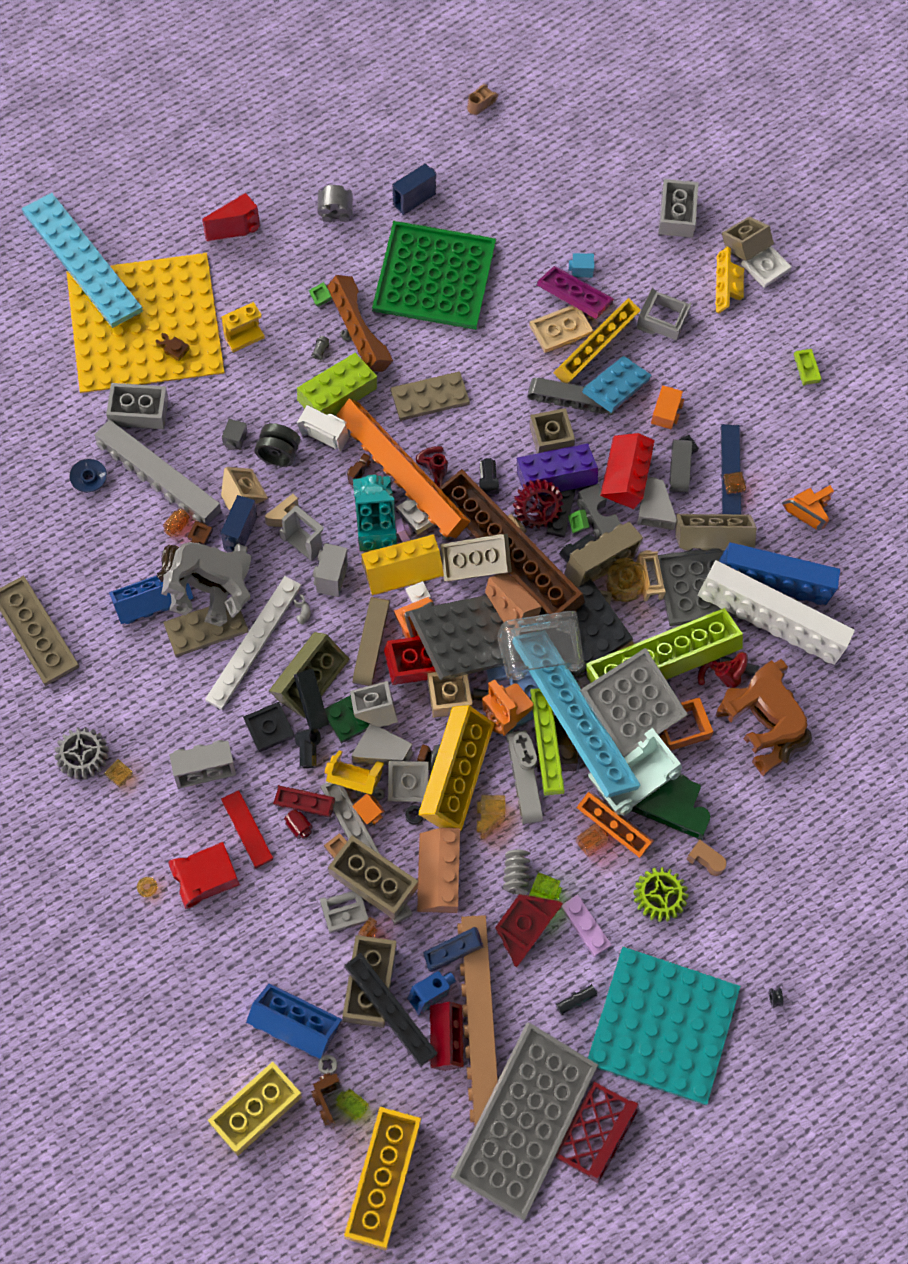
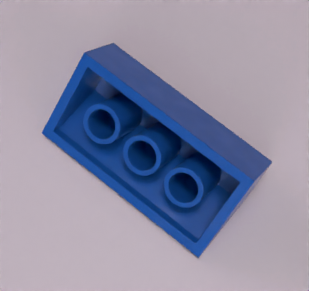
(142, 599)
(293, 1020)

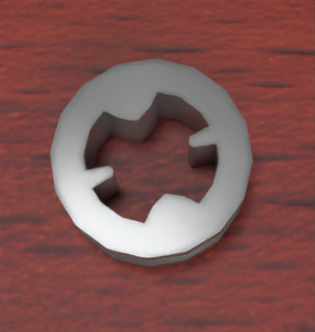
(321, 1065)

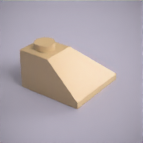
(243, 483)

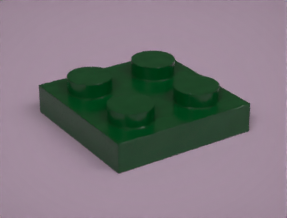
(343, 721)

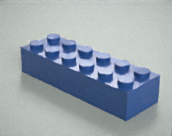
(784, 573)

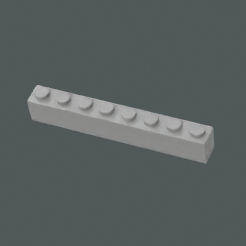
(157, 472)

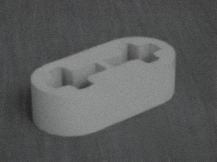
(520, 752)

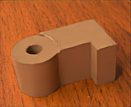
(707, 857)

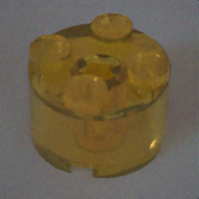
(625, 580)

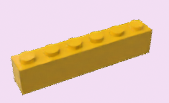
(597, 341)

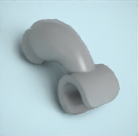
(305, 613)

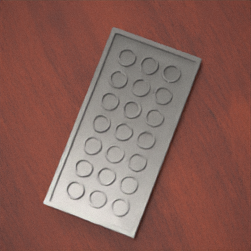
(524, 1121)

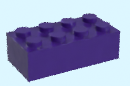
(564, 467)

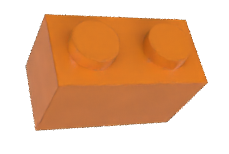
(666, 408)

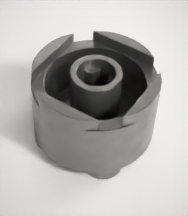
(335, 203)

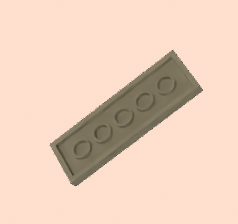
(35, 631)

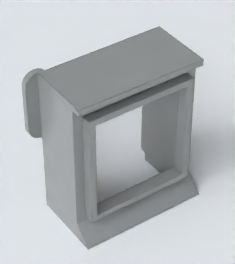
(651, 324)
(292, 532)

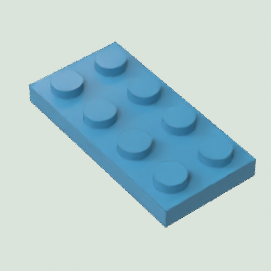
(617, 384)

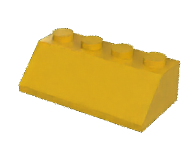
(402, 564)

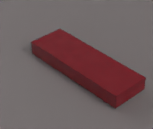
(304, 801)

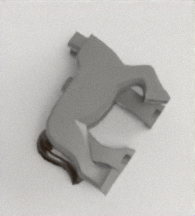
(208, 571)

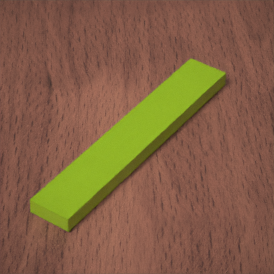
(547, 744)

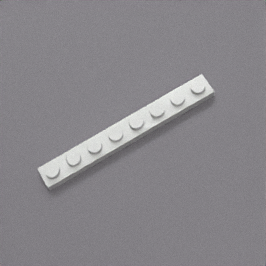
(253, 643)

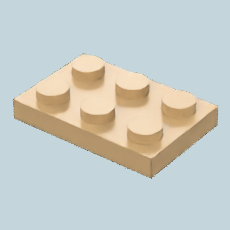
(560, 328)

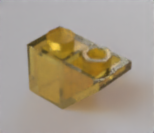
(492, 813)

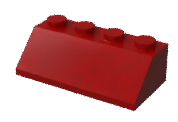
(627, 469)

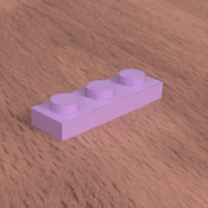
(586, 925)

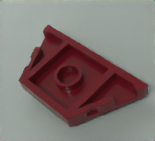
(525, 923)

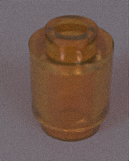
(176, 523)

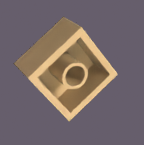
(448, 693)

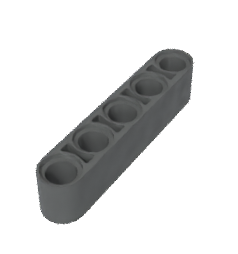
(563, 395)

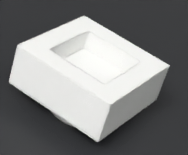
(417, 592)

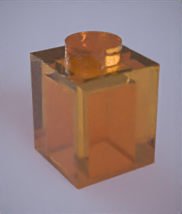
(592, 839)

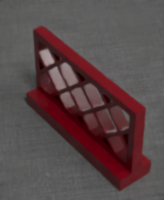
(614, 1137)

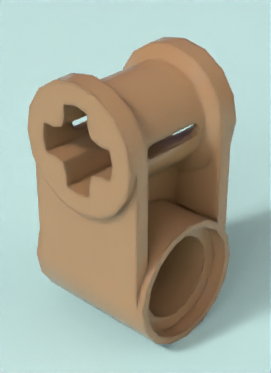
(481, 99)

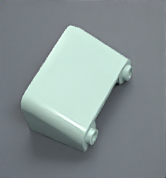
(652, 766)

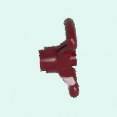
(436, 465)
(728, 671)

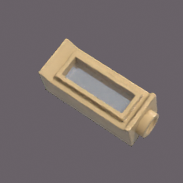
(653, 581)

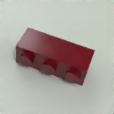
(447, 1035)

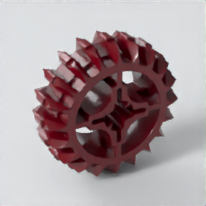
(528, 501)

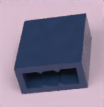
(414, 189)
(239, 523)

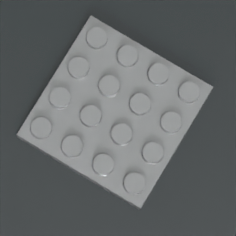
(633, 701)

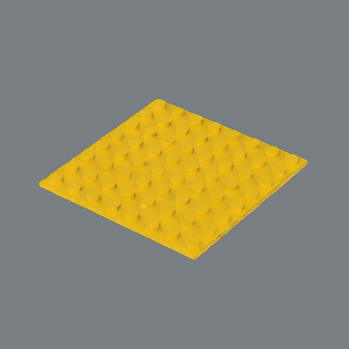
(174, 301)

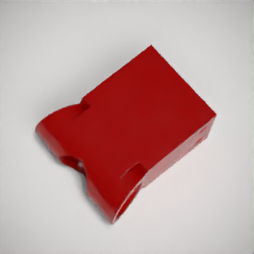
(204, 874)

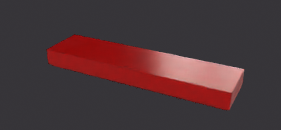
(247, 829)

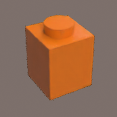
(369, 809)

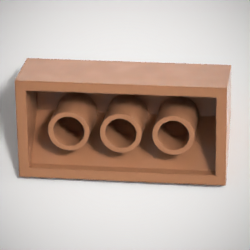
(438, 870)

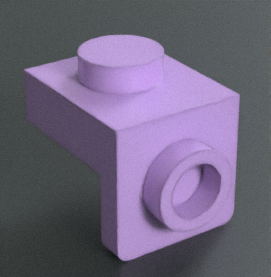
(404, 531)

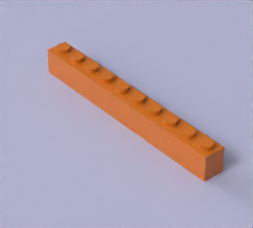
(403, 469)

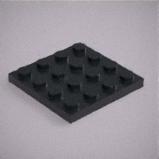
(599, 627)

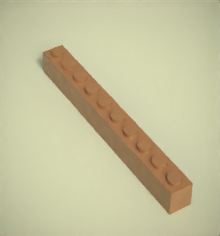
(479, 1019)

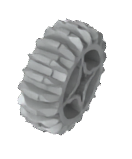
(65, 753)

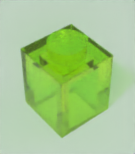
(351, 1105)

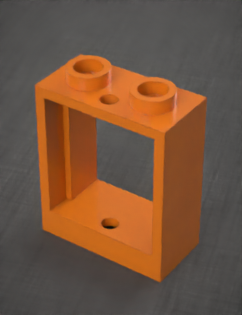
(706, 731)

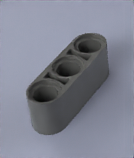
(680, 465)

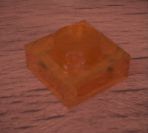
(734, 482)
(369, 928)

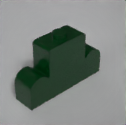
(674, 807)

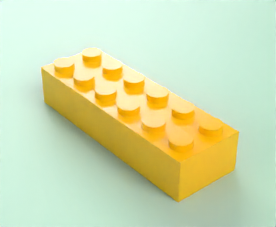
(456, 768)
(382, 1178)

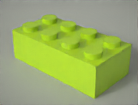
(337, 385)

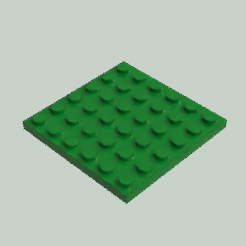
(434, 275)

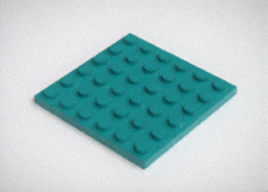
(664, 1025)

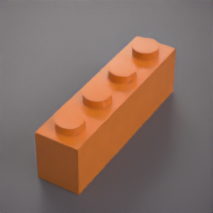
(615, 824)

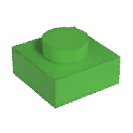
(320, 294)
(578, 521)

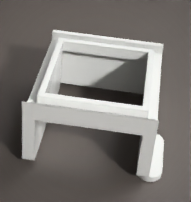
(323, 428)

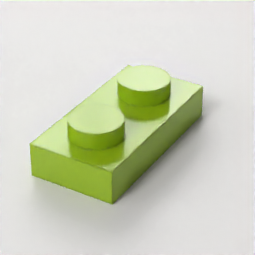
(807, 367)

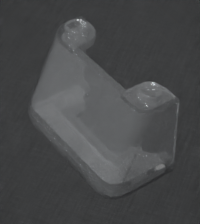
(540, 643)

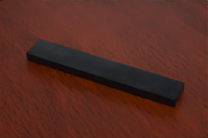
(390, 1010)

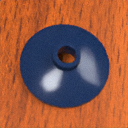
(87, 468)

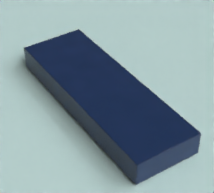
(453, 949)

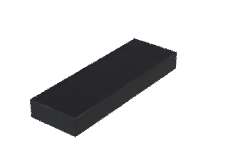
(311, 699)

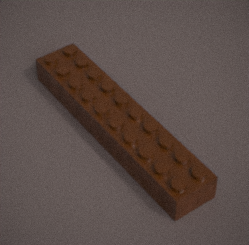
(528, 563)

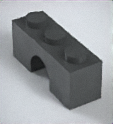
(591, 502)

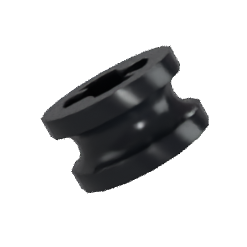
(411, 809)
(776, 996)

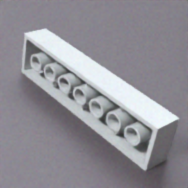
(775, 613)

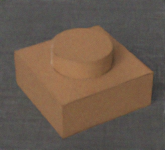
(335, 845)

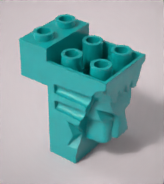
(374, 512)

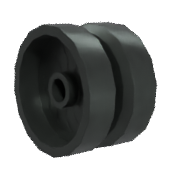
(277, 445)

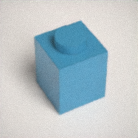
(582, 265)

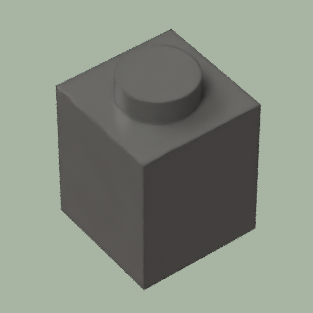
(234, 434)

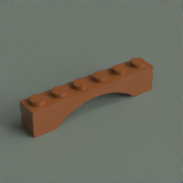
(371, 350)

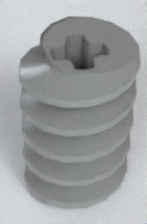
(515, 871)

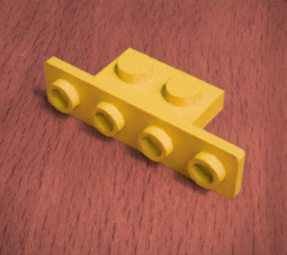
(728, 280)

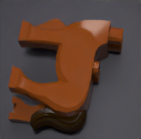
(776, 710)

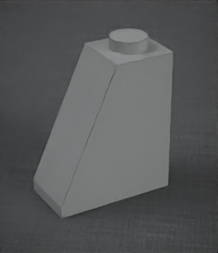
(656, 506)
(381, 746)

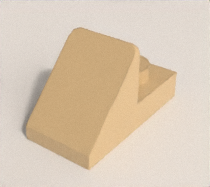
(275, 516)

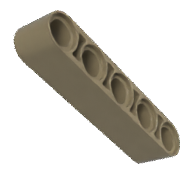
(371, 641)

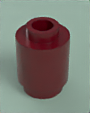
(298, 824)

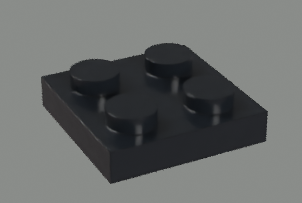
(268, 727)

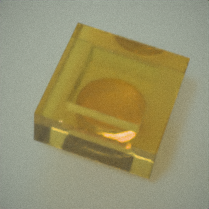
(118, 773)

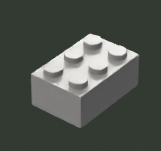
(678, 208)
(137, 405)
(202, 764)

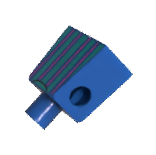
(430, 991)

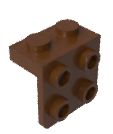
(326, 1085)

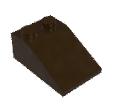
(566, 748)

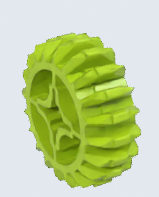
(676, 888)

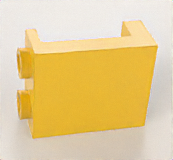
(242, 327)
(353, 776)

